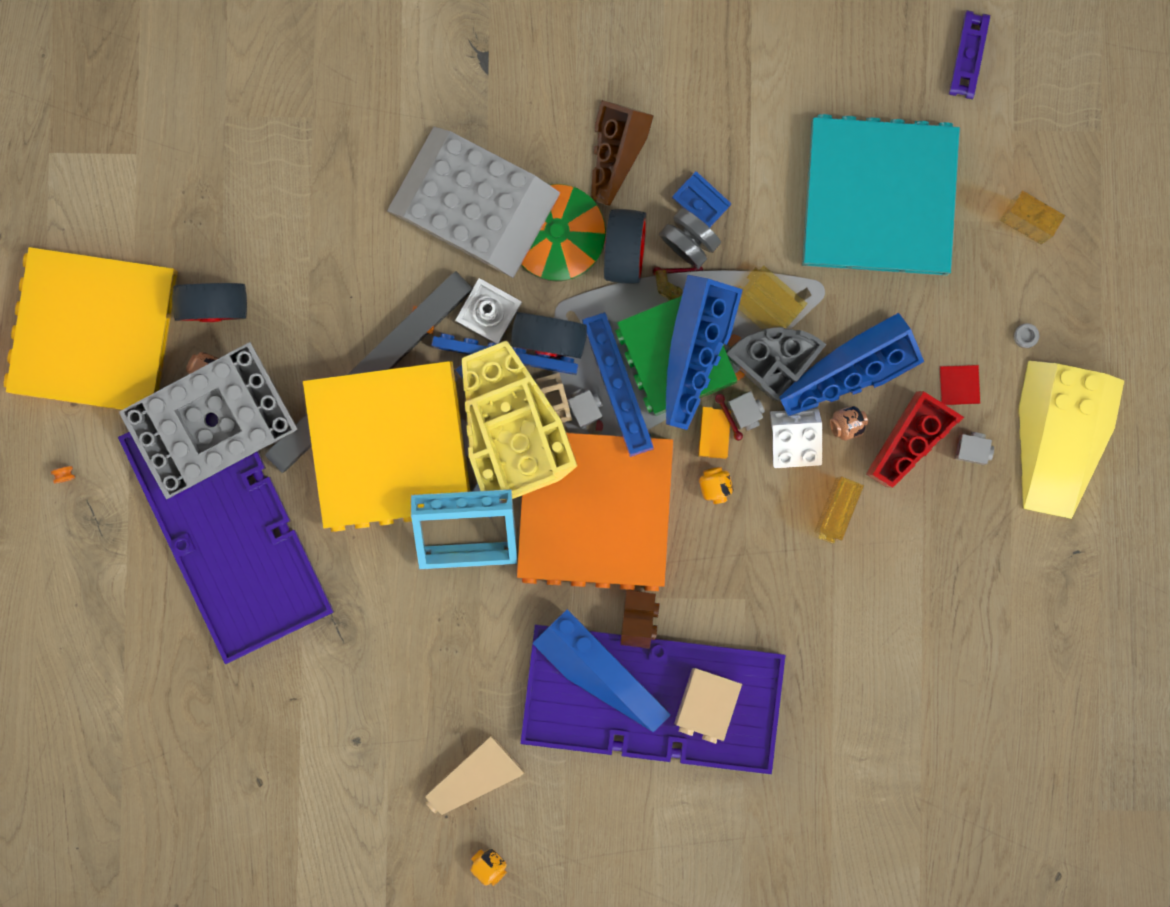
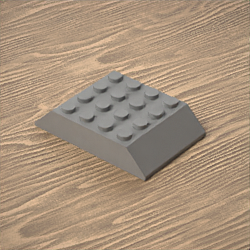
(474, 200)

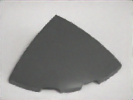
(775, 358)

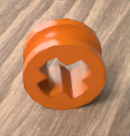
(63, 474)

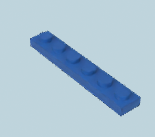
(471, 346)
(618, 385)

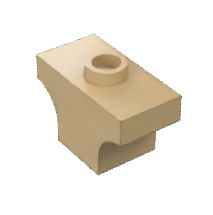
(555, 394)

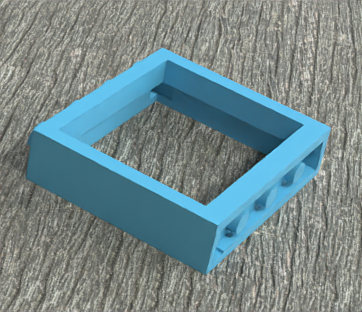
(464, 506)

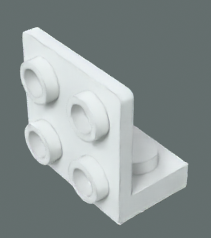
(796, 438)

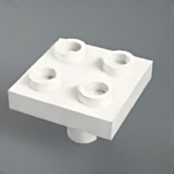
(488, 311)

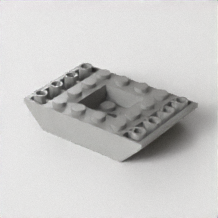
(173, 428)

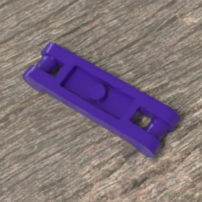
(969, 54)

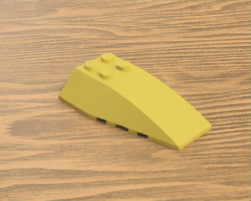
(511, 425)
(1063, 433)

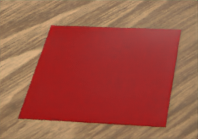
(960, 384)

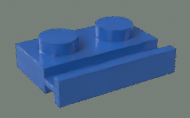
(701, 199)

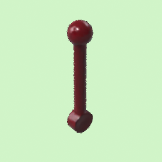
(677, 270)
(720, 400)

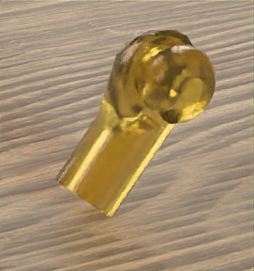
(666, 288)

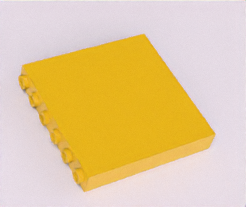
(89, 329)
(384, 440)

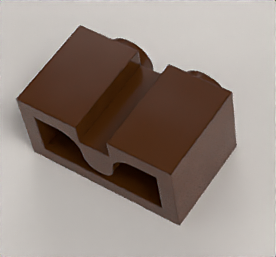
(638, 619)

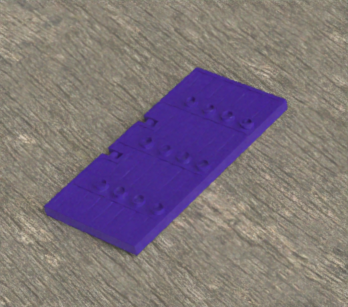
(226, 548)
(571, 718)

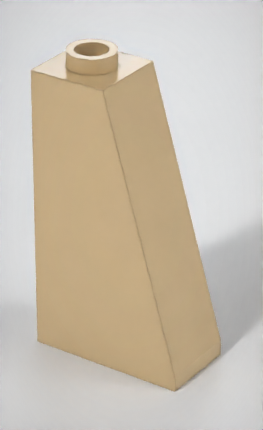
(476, 775)

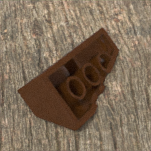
(620, 139)

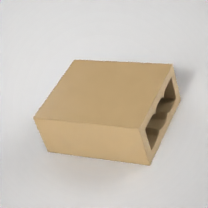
(707, 705)

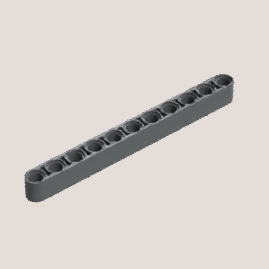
(382, 357)

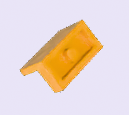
(714, 433)

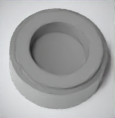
(1026, 335)

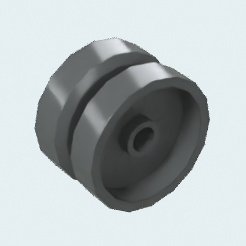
(690, 238)

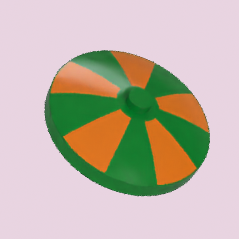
(568, 239)

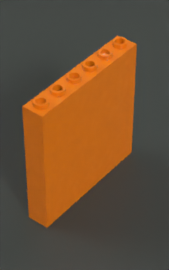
(600, 519)

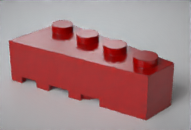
(912, 438)

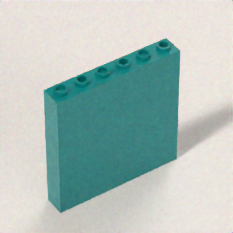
(881, 195)

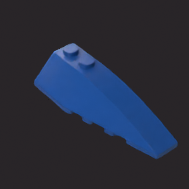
(699, 333)
(863, 361)
(597, 671)

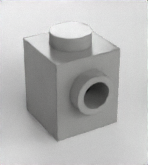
(585, 407)
(746, 411)
(974, 448)

